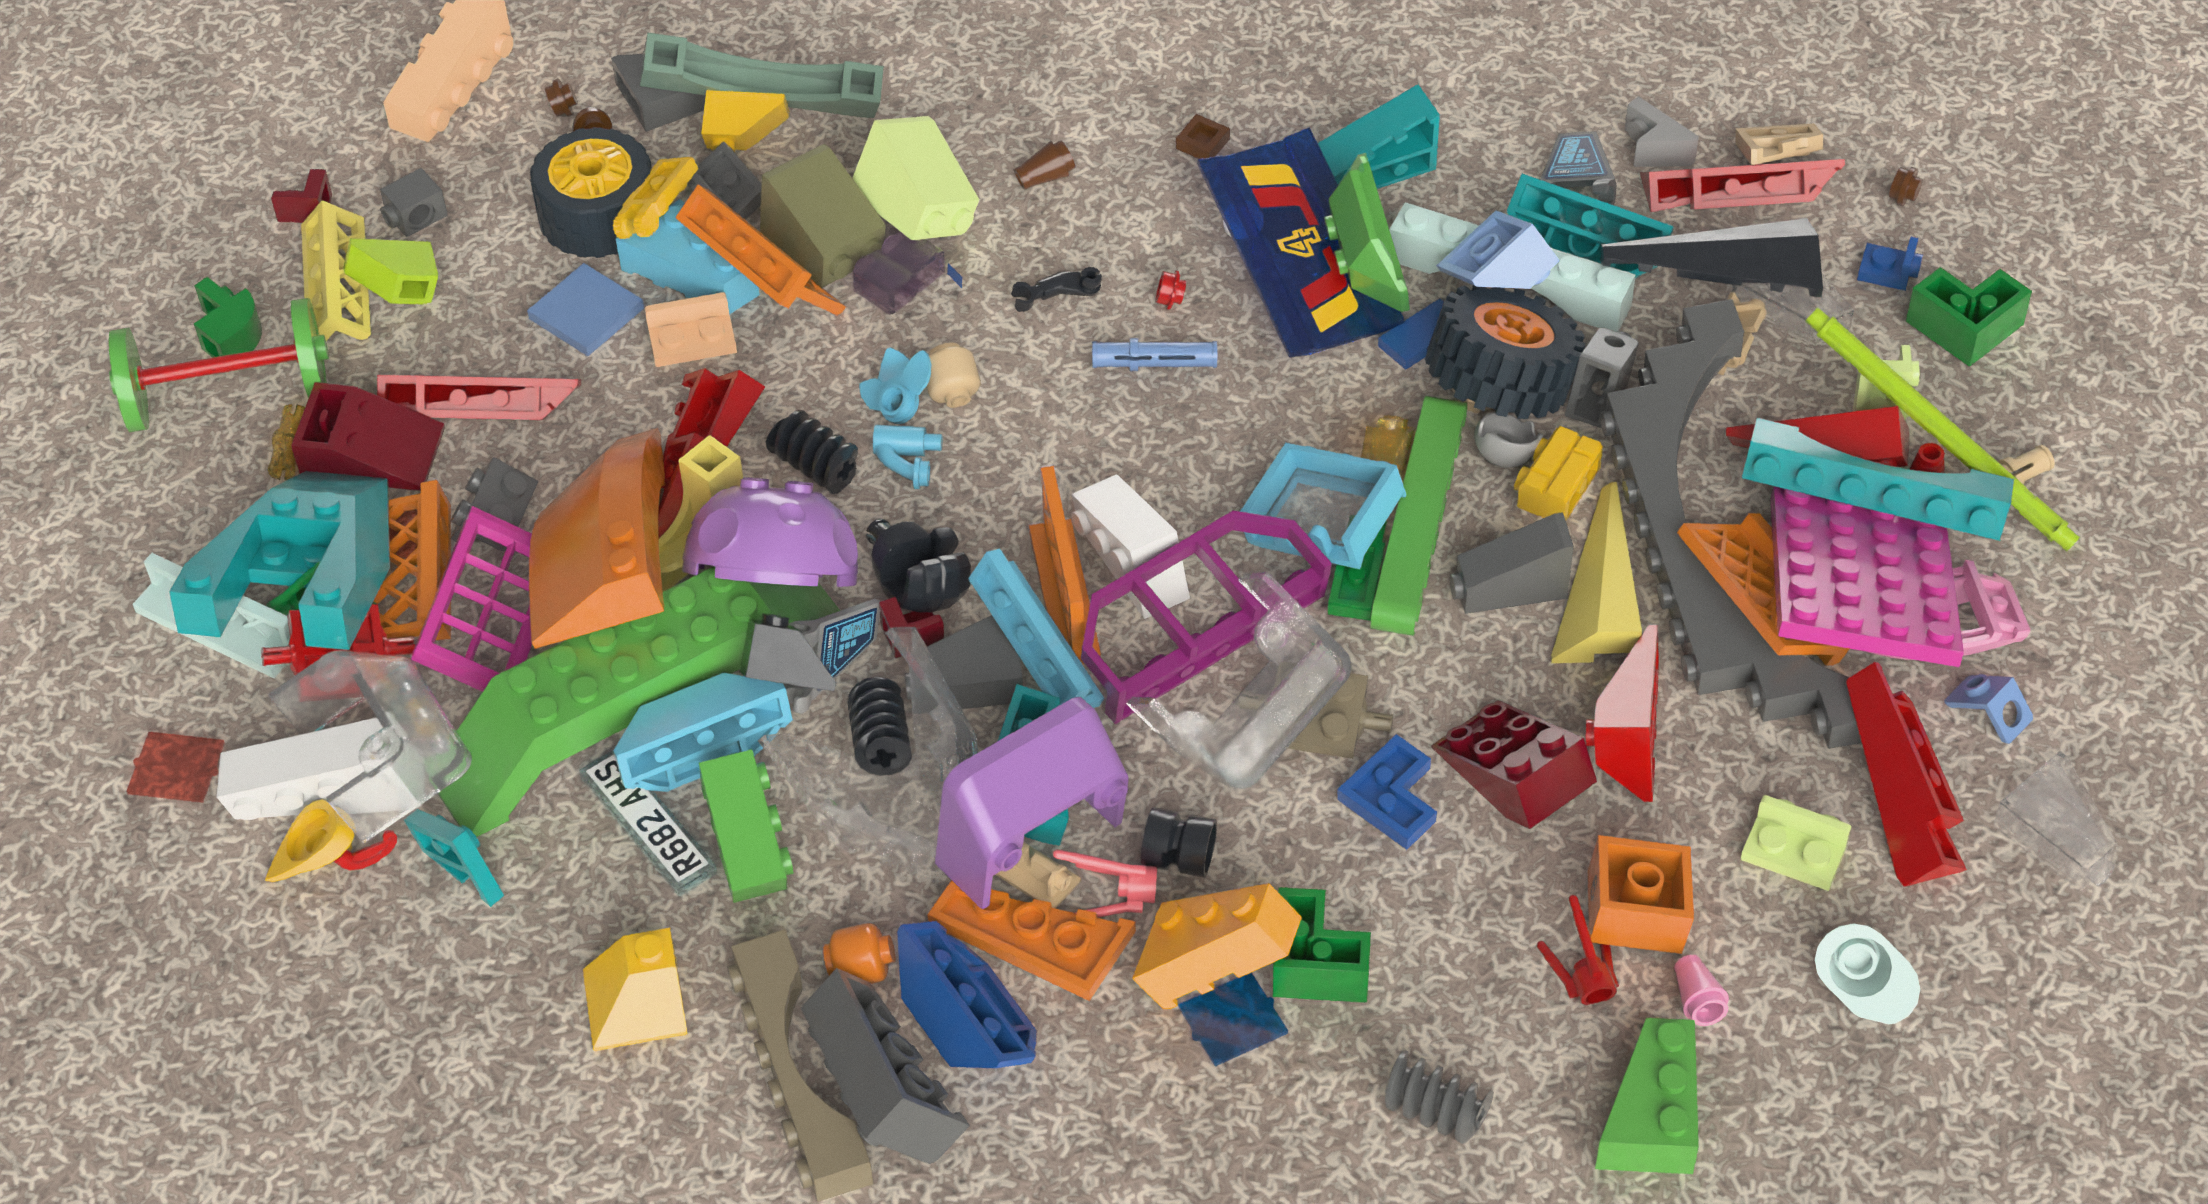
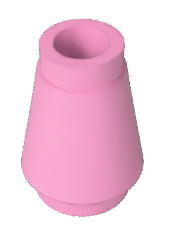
(1700, 992)

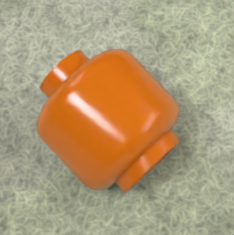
(860, 952)

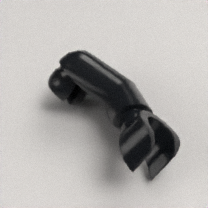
(1068, 283)

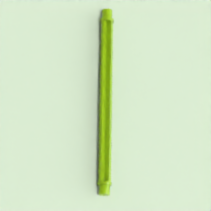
(1938, 425)

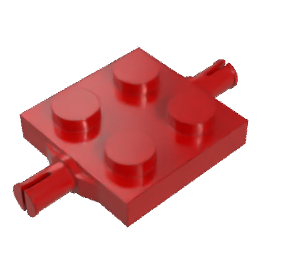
(369, 639)

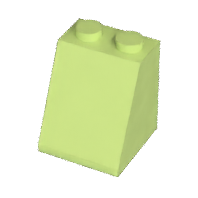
(915, 179)

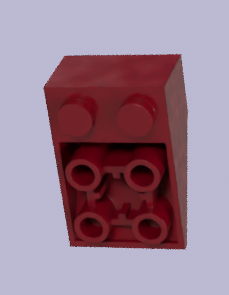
(365, 436)
(1518, 762)

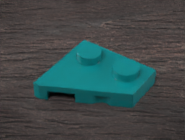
(454, 851)

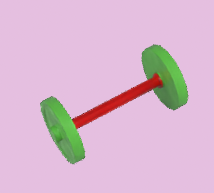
(130, 379)

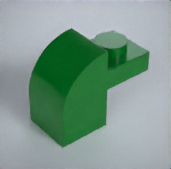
(230, 321)

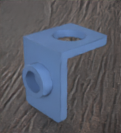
(1992, 695)

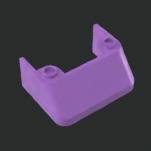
(1020, 785)

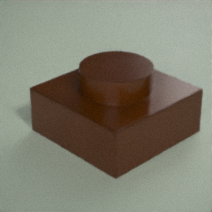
(1202, 137)

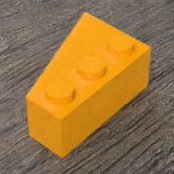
(1212, 937)

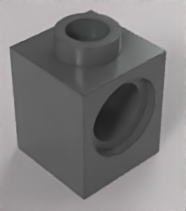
(412, 203)

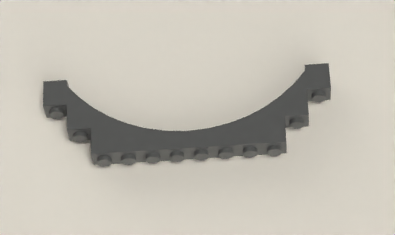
(1715, 636)

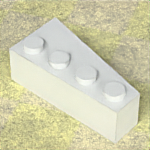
(291, 771)

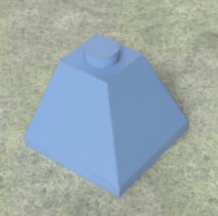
(1501, 255)

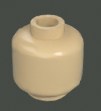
(952, 375)

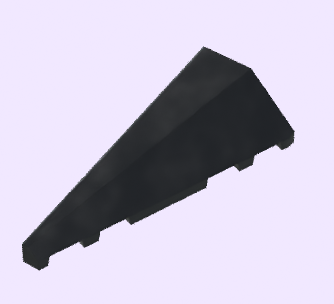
(1757, 253)

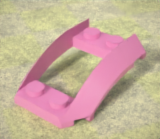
(1994, 607)

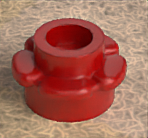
(1170, 289)

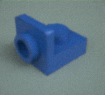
(1890, 266)

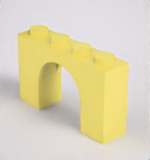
(703, 474)

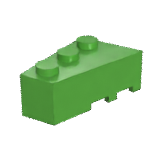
(745, 825)
(1656, 1106)

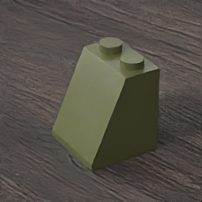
(819, 215)

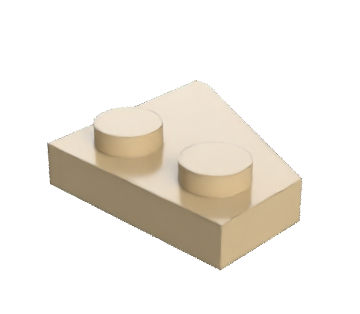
(1778, 142)

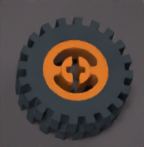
(1505, 351)

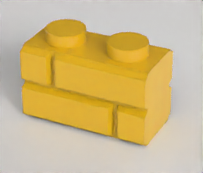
(1559, 473)

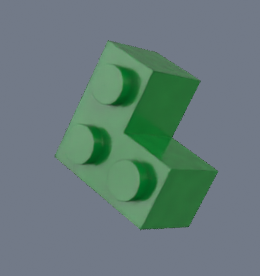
(1968, 319)
(1321, 961)

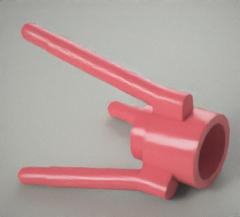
(1135, 881)

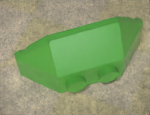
(1365, 238)

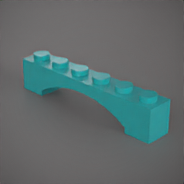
(1957, 501)

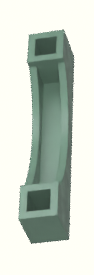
(830, 88)

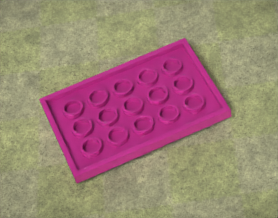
(1863, 579)

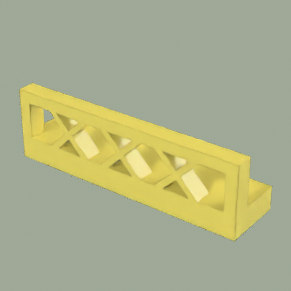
(324, 270)

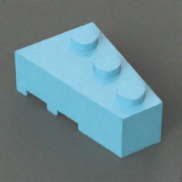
(684, 262)

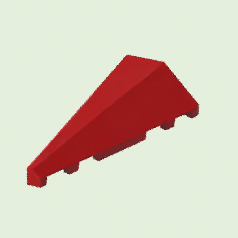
(713, 408)

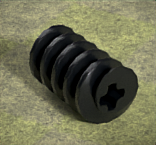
(814, 450)
(879, 726)

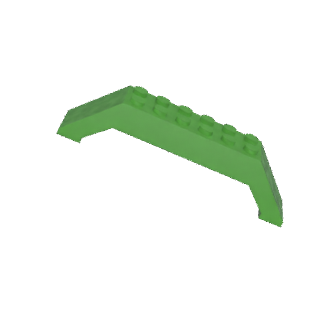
(600, 680)

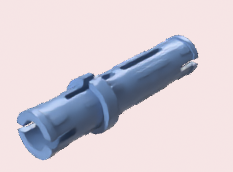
(1154, 354)

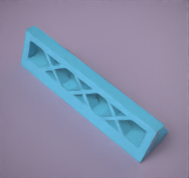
(1032, 630)

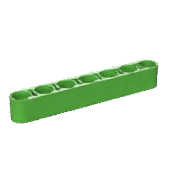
(1418, 516)

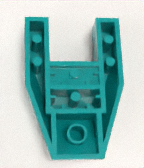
(280, 538)

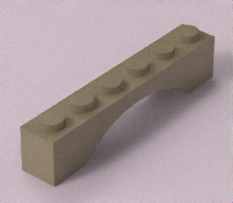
(829, 1142)

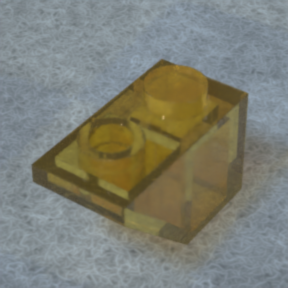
(1389, 441)

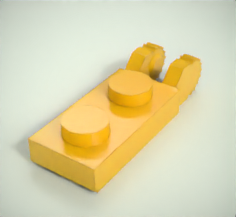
(653, 197)

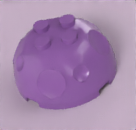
(772, 536)

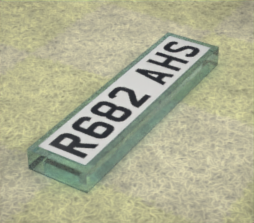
(650, 826)

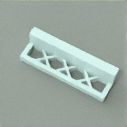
(240, 639)

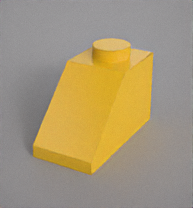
(741, 117)

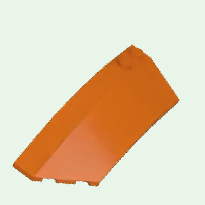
(599, 545)

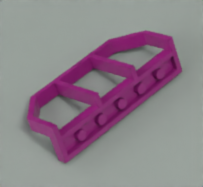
(1229, 633)

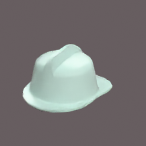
(1886, 980)

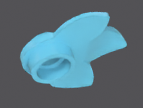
(898, 382)

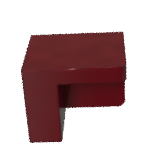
(297, 204)
(927, 624)

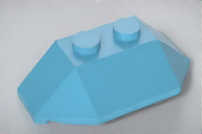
(698, 725)

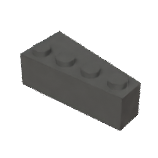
(879, 1070)

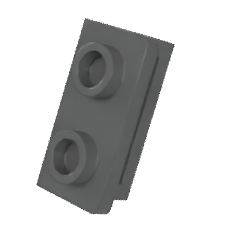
(729, 180)
(498, 491)

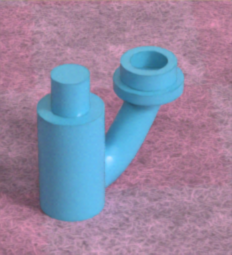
(906, 441)

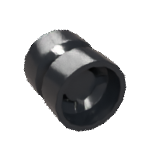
(1178, 842)

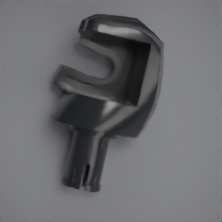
(918, 565)

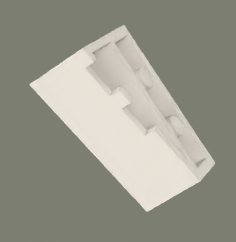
(1128, 535)

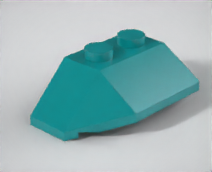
(1579, 222)

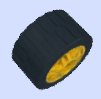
(582, 188)

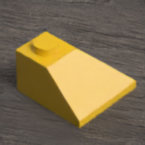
(635, 991)

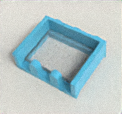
(1330, 496)

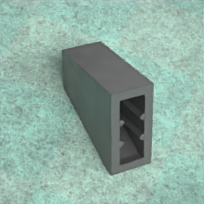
(652, 105)
(1516, 568)
(977, 665)

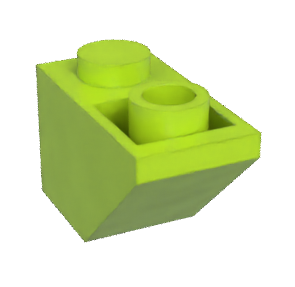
(393, 269)

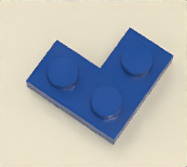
(1382, 795)

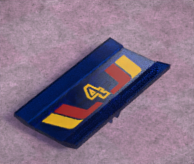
(1276, 215)

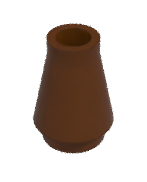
(1046, 165)

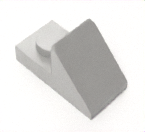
(1659, 137)

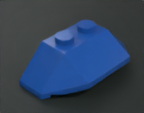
(961, 1001)

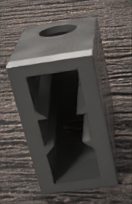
(1607, 359)

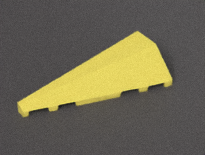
(1602, 601)

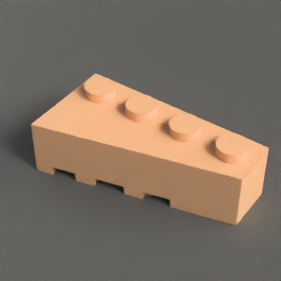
(449, 67)

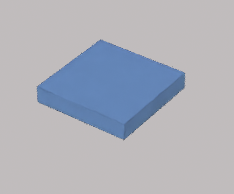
(585, 309)

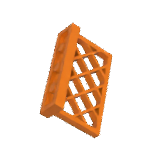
(752, 252)
(430, 556)
(1060, 567)
(1744, 567)

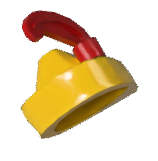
(322, 838)

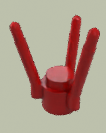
(1592, 979)

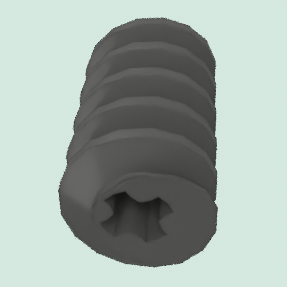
(1436, 1099)

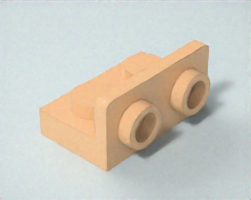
(690, 329)

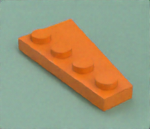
(1045, 941)

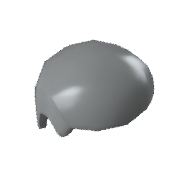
(1506, 440)

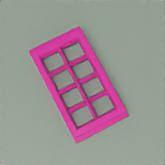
(448, 662)

